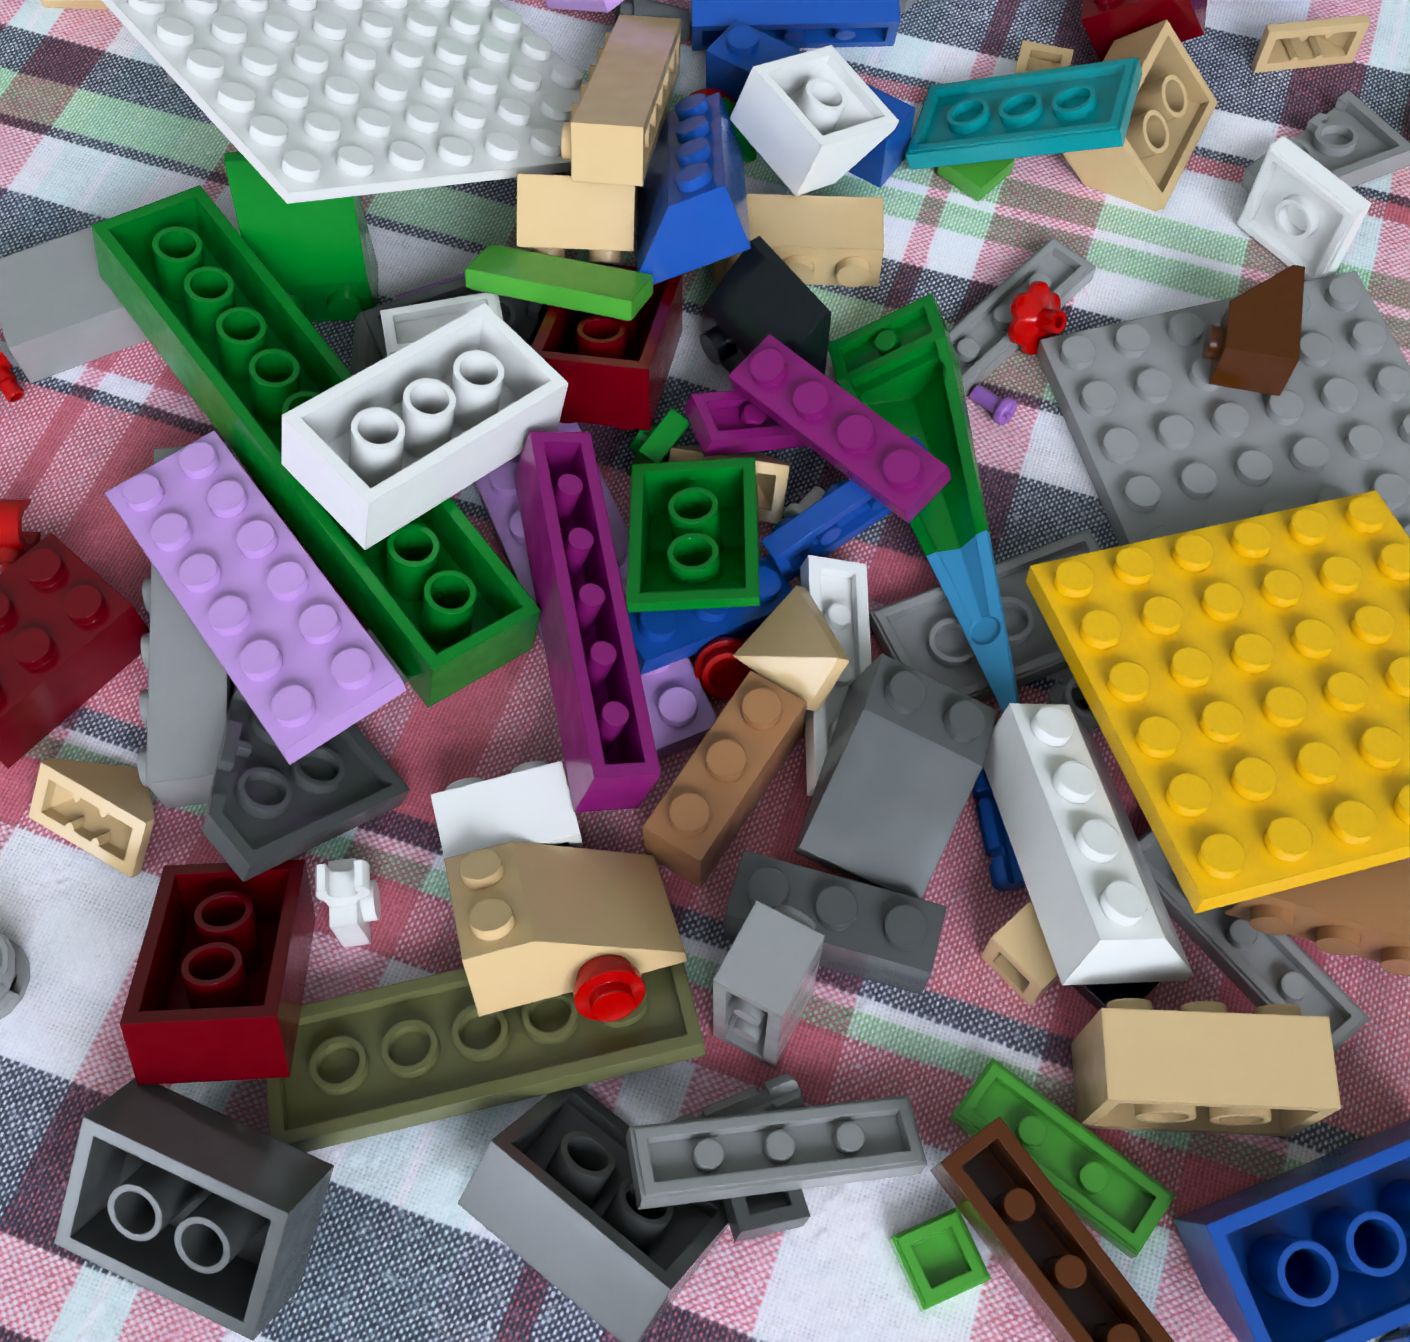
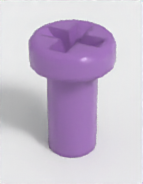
(1001, 408)

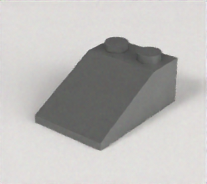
(895, 777)

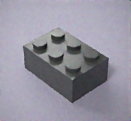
(193, 1205)

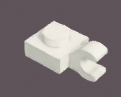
(350, 897)

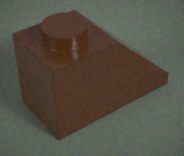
(1259, 335)

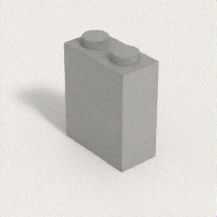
(60, 308)

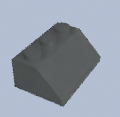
(567, 1205)

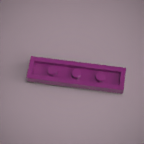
(840, 428)

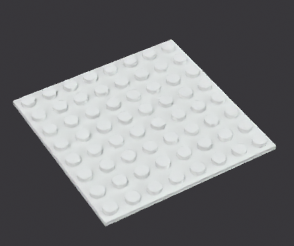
(366, 89)

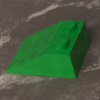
(310, 247)
(693, 535)

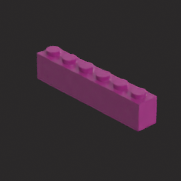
(585, 624)

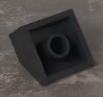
(763, 299)

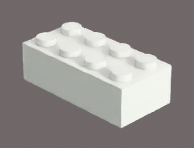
(421, 424)

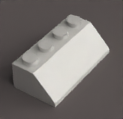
(1079, 851)

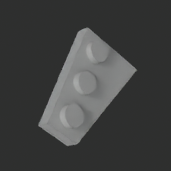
(1348, 143)

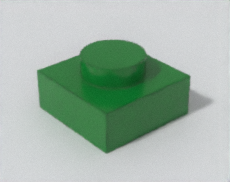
(656, 444)

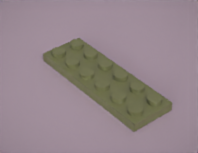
(427, 1056)

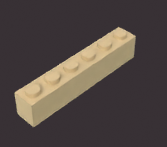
(623, 102)

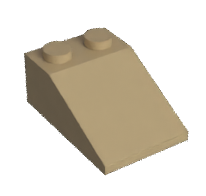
(576, 216)
(544, 911)

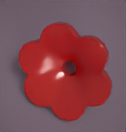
(1035, 317)

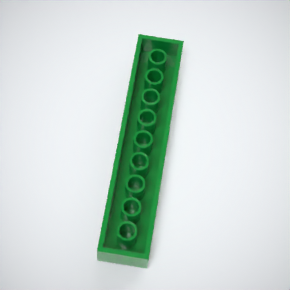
(247, 358)

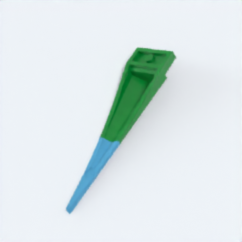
(914, 381)

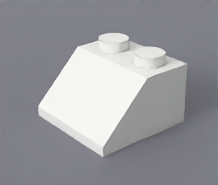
(811, 117)

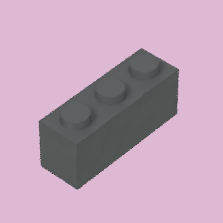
(864, 926)

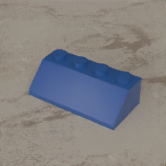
(693, 192)
(1312, 1248)

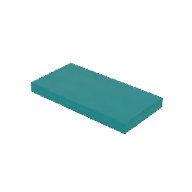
(1026, 114)

